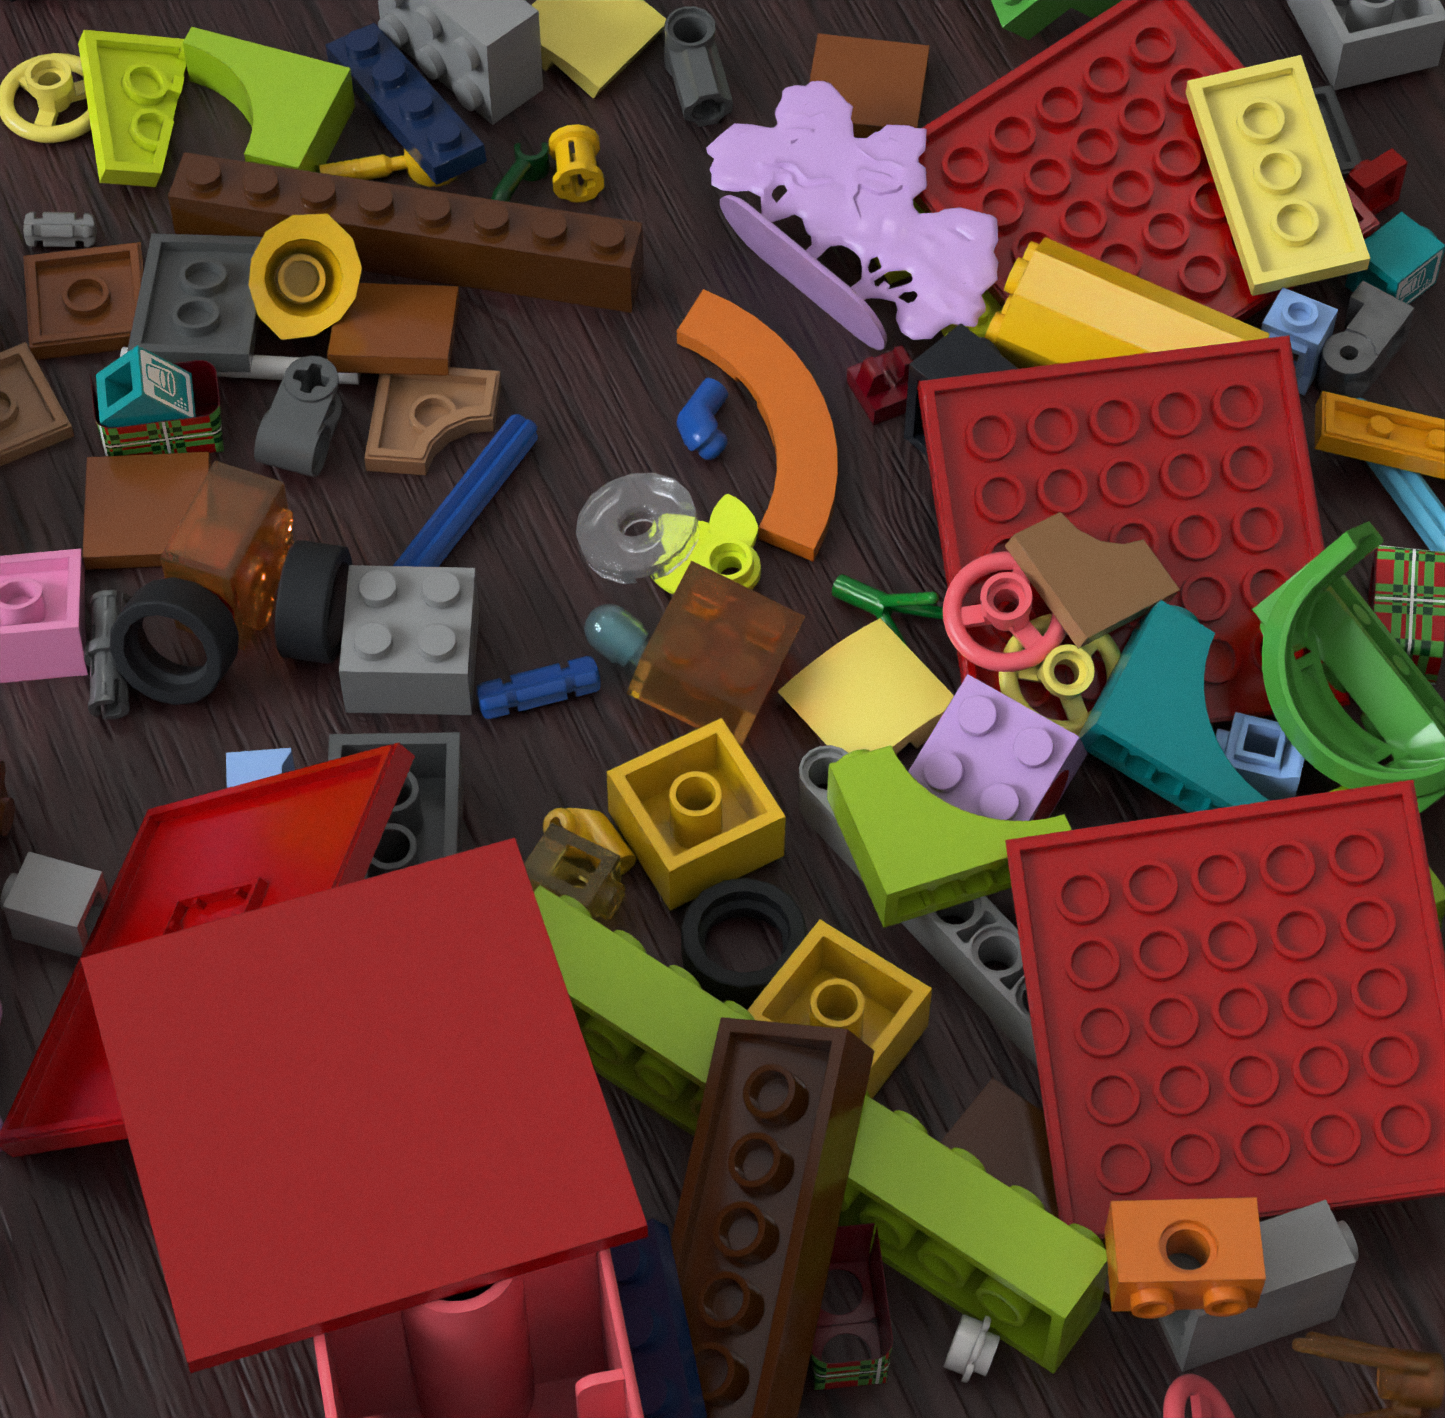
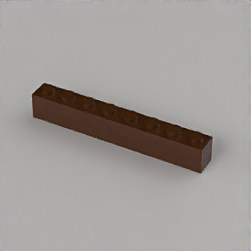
(423, 230)

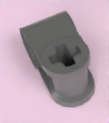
(301, 418)

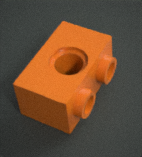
(1214, 1231)

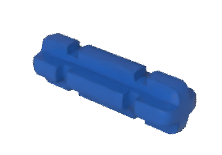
(538, 687)

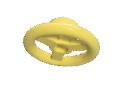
(52, 84)
(1077, 659)

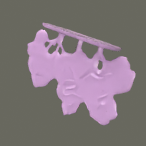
(856, 198)

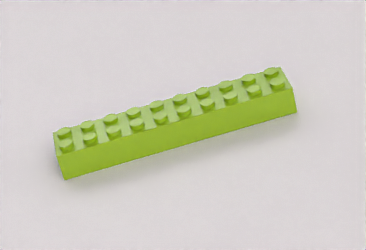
(933, 1205)

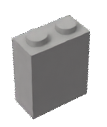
(1306, 1278)

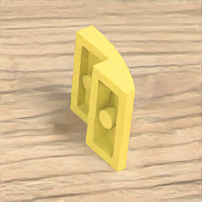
(595, 37)
(868, 693)

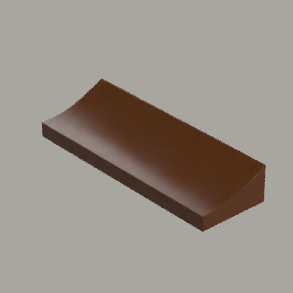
(765, 1207)

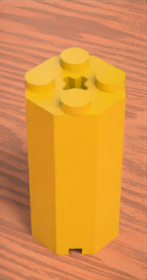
(1085, 309)

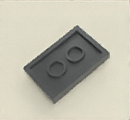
(198, 301)

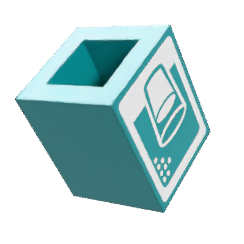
(1402, 259)
(143, 390)

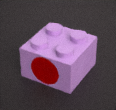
(997, 756)

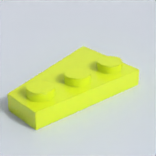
(131, 102)

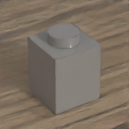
(53, 903)

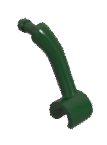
(525, 167)

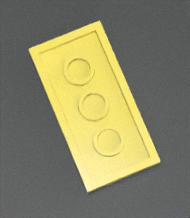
(1277, 175)

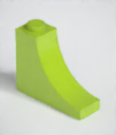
(287, 98)
(915, 846)

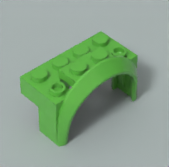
(1359, 657)

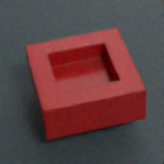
(1379, 180)

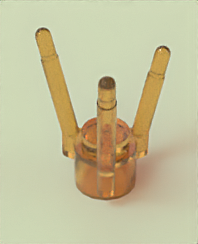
(1404, 1376)

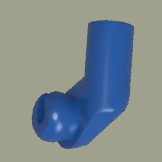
(697, 420)

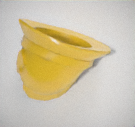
(304, 275)

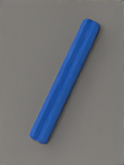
(471, 494)

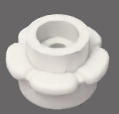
(972, 1348)

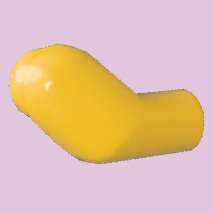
(593, 827)

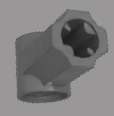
(696, 66)

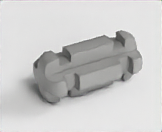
(60, 229)

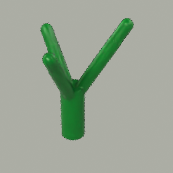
(884, 604)

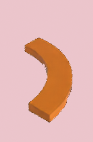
(791, 410)

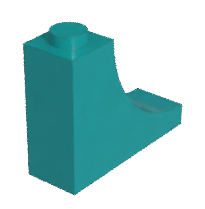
(1156, 718)

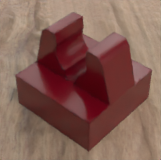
(881, 384)

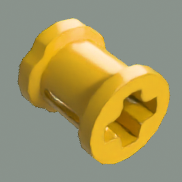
(571, 164)

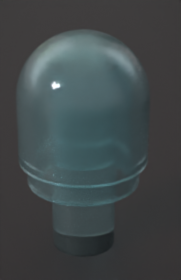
(616, 634)

